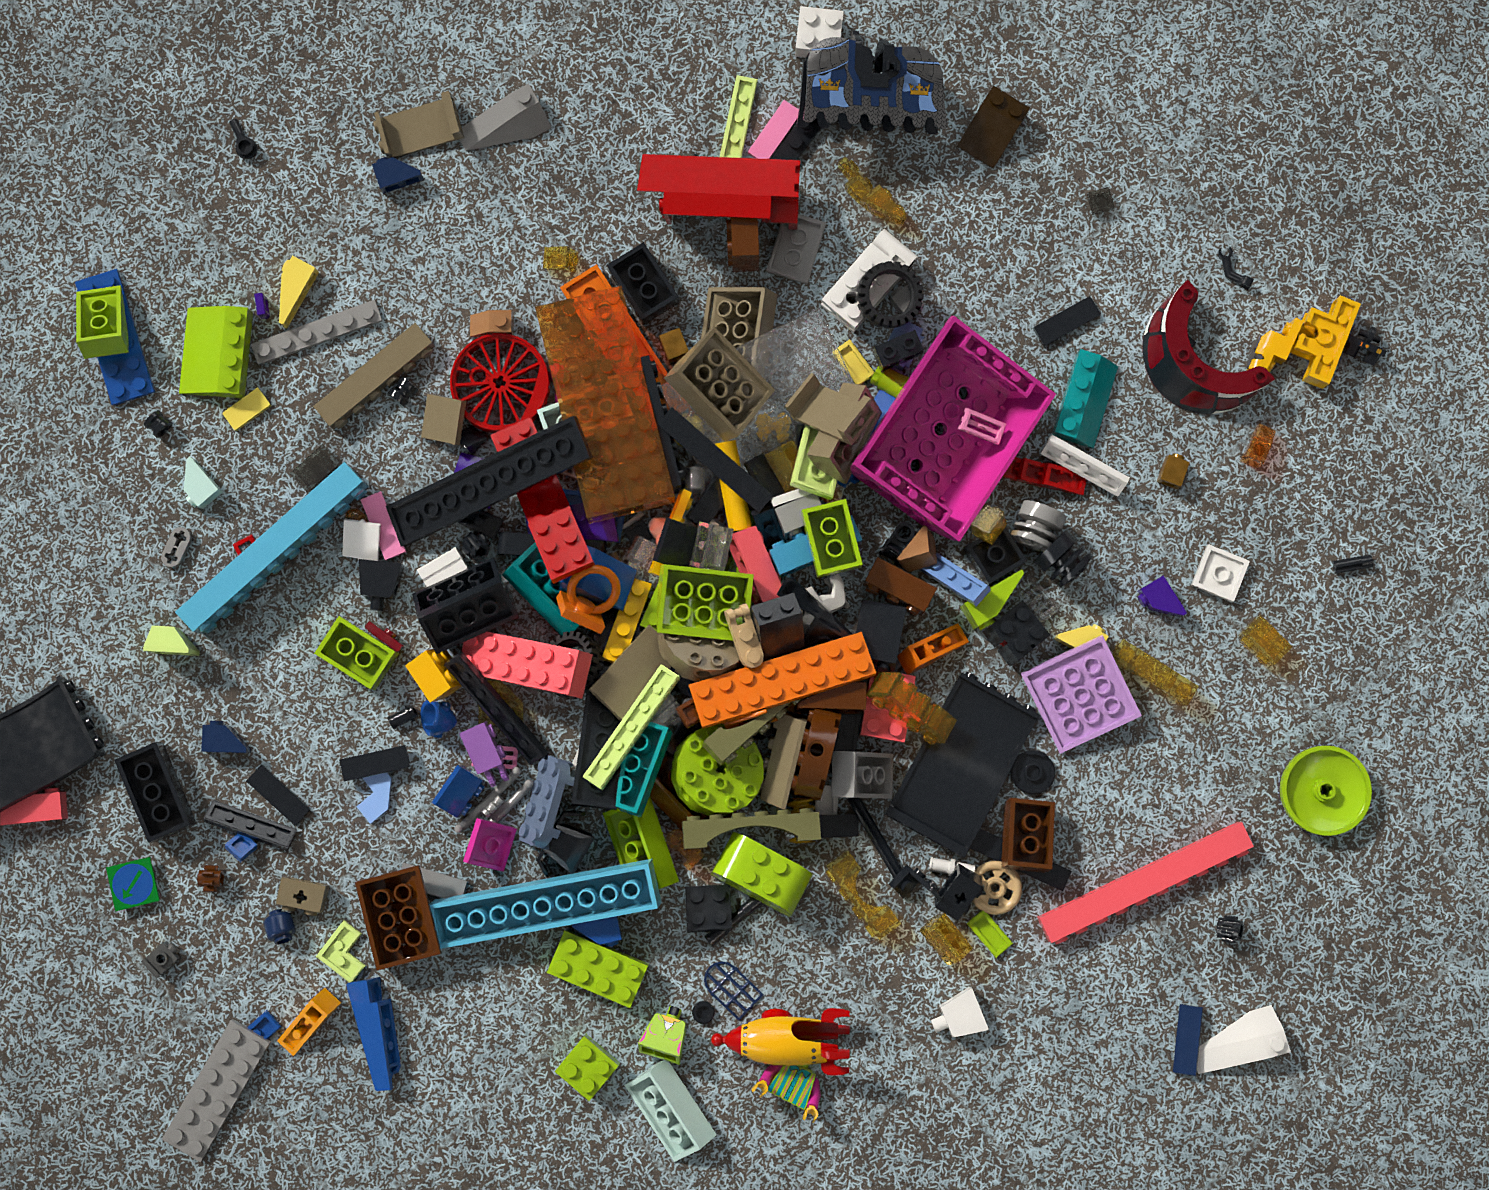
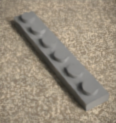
(316, 332)

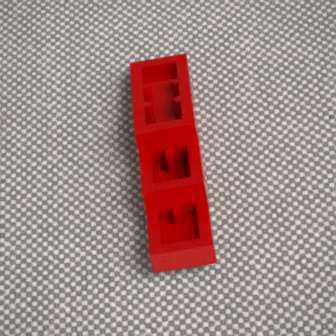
(1045, 475)

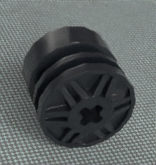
(1063, 559)

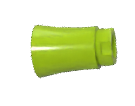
(889, 381)

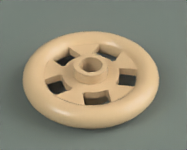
(1013, 884)

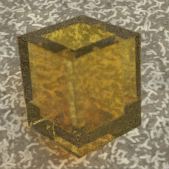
(989, 523)

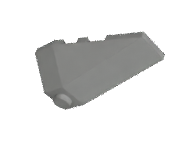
(509, 120)

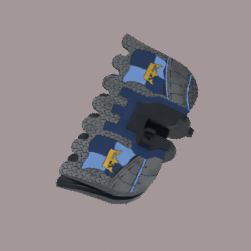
(841, 86)

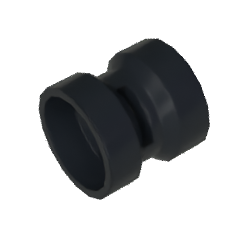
(403, 391)

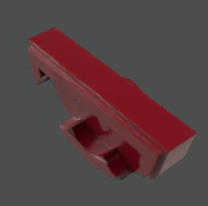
(385, 636)

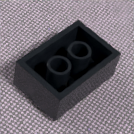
(643, 283)

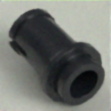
(403, 716)

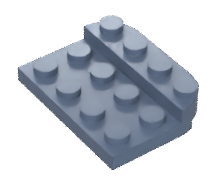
(545, 801)

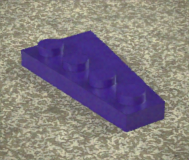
(602, 530)

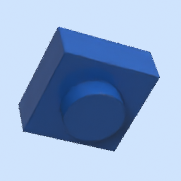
(240, 847)

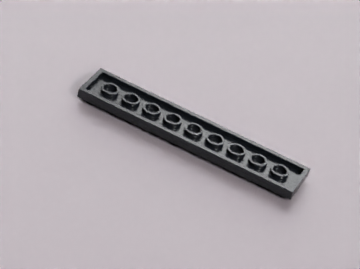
(489, 481)
(596, 729)

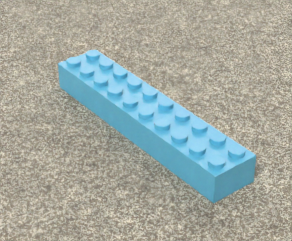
(272, 549)
(546, 903)

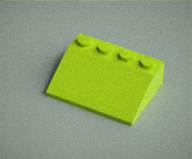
(216, 351)
(695, 600)

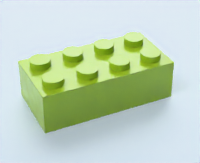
(597, 968)

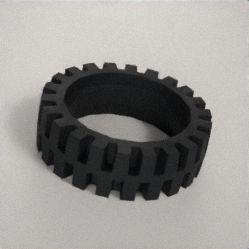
(915, 294)
(573, 639)

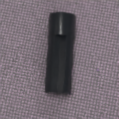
(1352, 564)

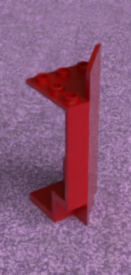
(723, 187)

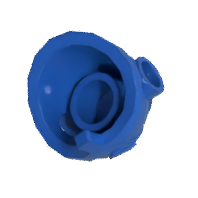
(437, 718)

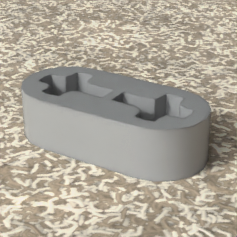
(181, 549)

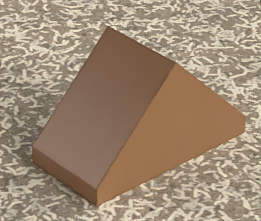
(919, 552)

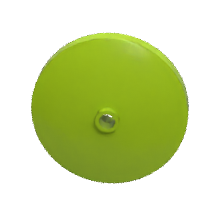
(1346, 793)

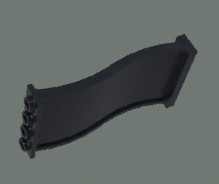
(44, 742)
(958, 780)

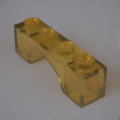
(1153, 671)
(879, 918)

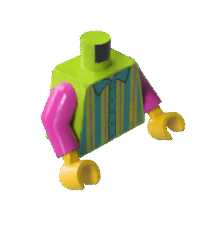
(794, 1084)

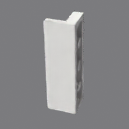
(1085, 465)

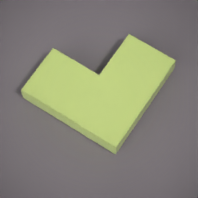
(336, 952)

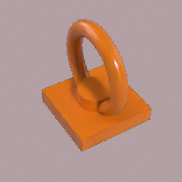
(583, 610)

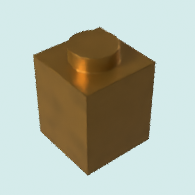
(673, 345)
(1173, 471)

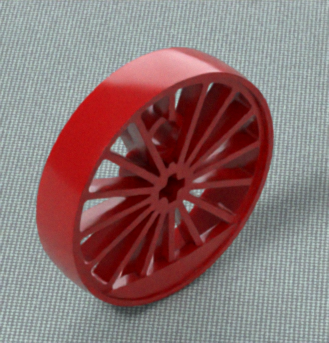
(539, 395)

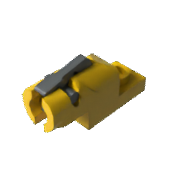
(1274, 346)

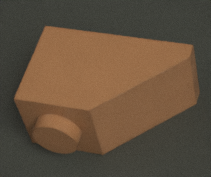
(491, 322)

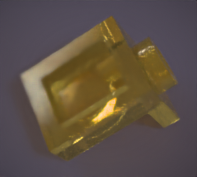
(560, 258)

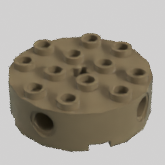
(698, 656)

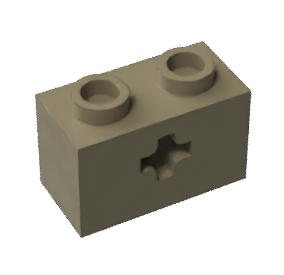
(315, 893)

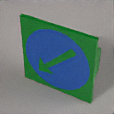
(132, 884)

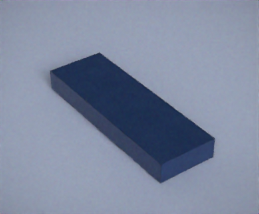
(1188, 1039)

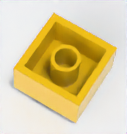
(432, 675)

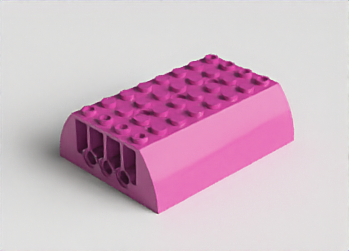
(955, 467)

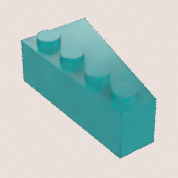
(641, 769)

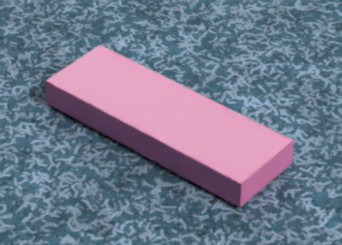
(774, 131)
(377, 513)

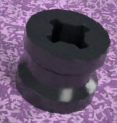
(158, 424)

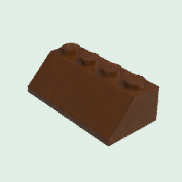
(666, 798)

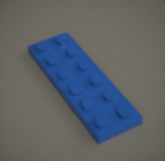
(124, 373)

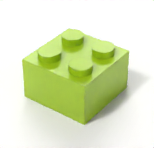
(587, 1067)

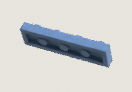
(957, 580)

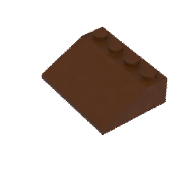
(398, 917)

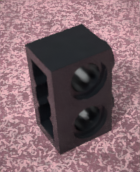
(898, 350)

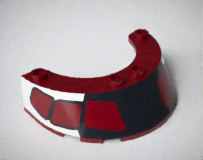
(1178, 370)

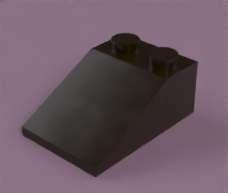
(993, 127)

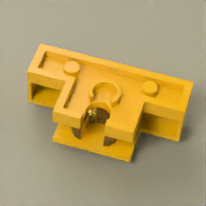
(1323, 339)

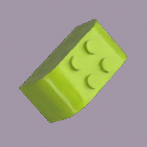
(762, 873)

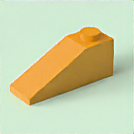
(309, 1021)

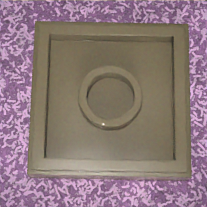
(443, 419)

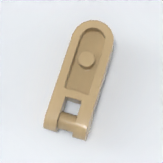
(745, 636)

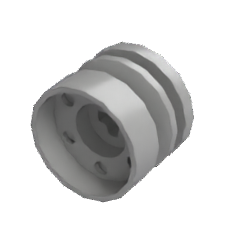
(1039, 522)

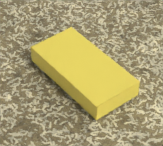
(855, 363)
(246, 409)

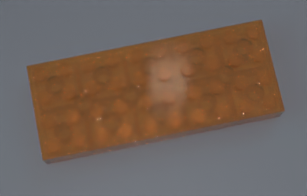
(604, 385)

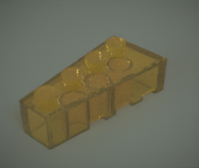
(911, 707)

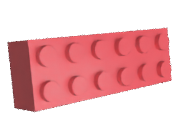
(529, 663)

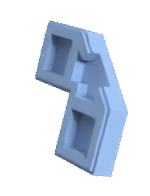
(378, 801)

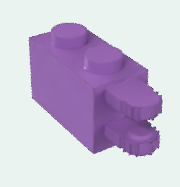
(484, 751)

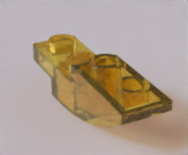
(876, 201)

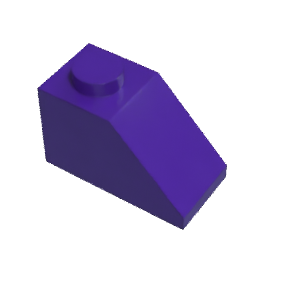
(1161, 598)

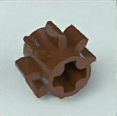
(210, 878)

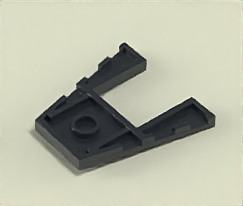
(824, 625)

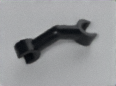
(1243, 281)

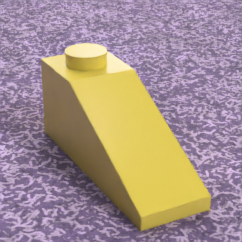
(295, 284)

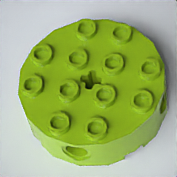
(713, 792)

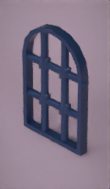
(732, 997)

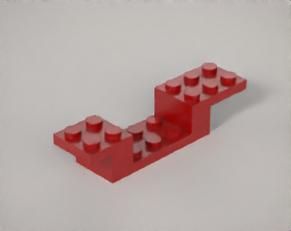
(549, 515)

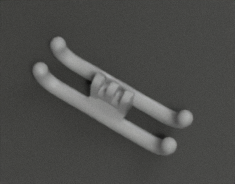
(494, 805)

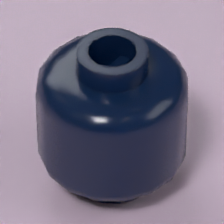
(279, 926)

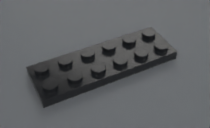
(670, 453)

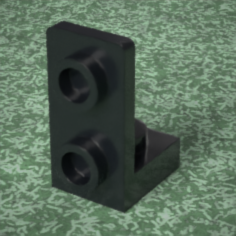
(908, 878)

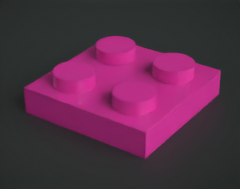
(490, 844)

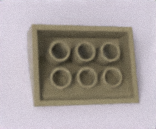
(740, 312)
(720, 384)

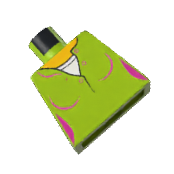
(664, 1036)

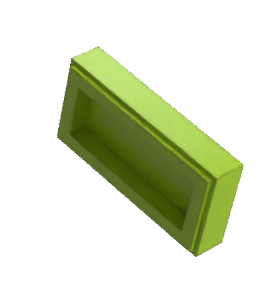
(989, 933)

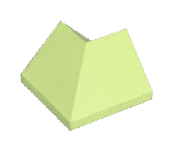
(169, 641)

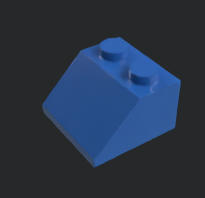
(459, 791)

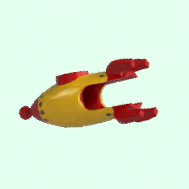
(788, 1040)

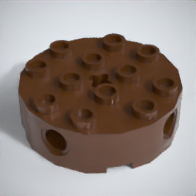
(816, 758)

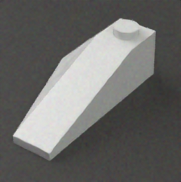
(1247, 1040)

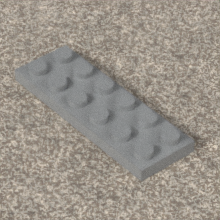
(216, 1090)

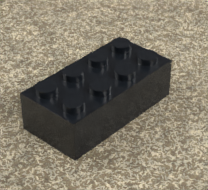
(155, 792)

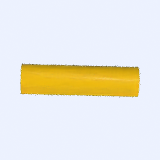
(735, 507)

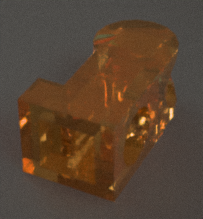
(1258, 446)
(675, 841)

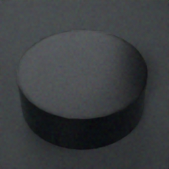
(703, 1012)

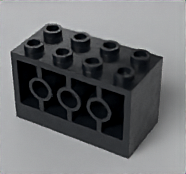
(464, 605)

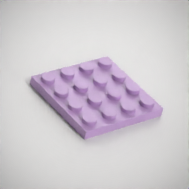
(1081, 694)

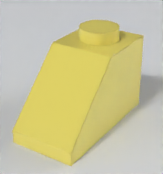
(1080, 635)

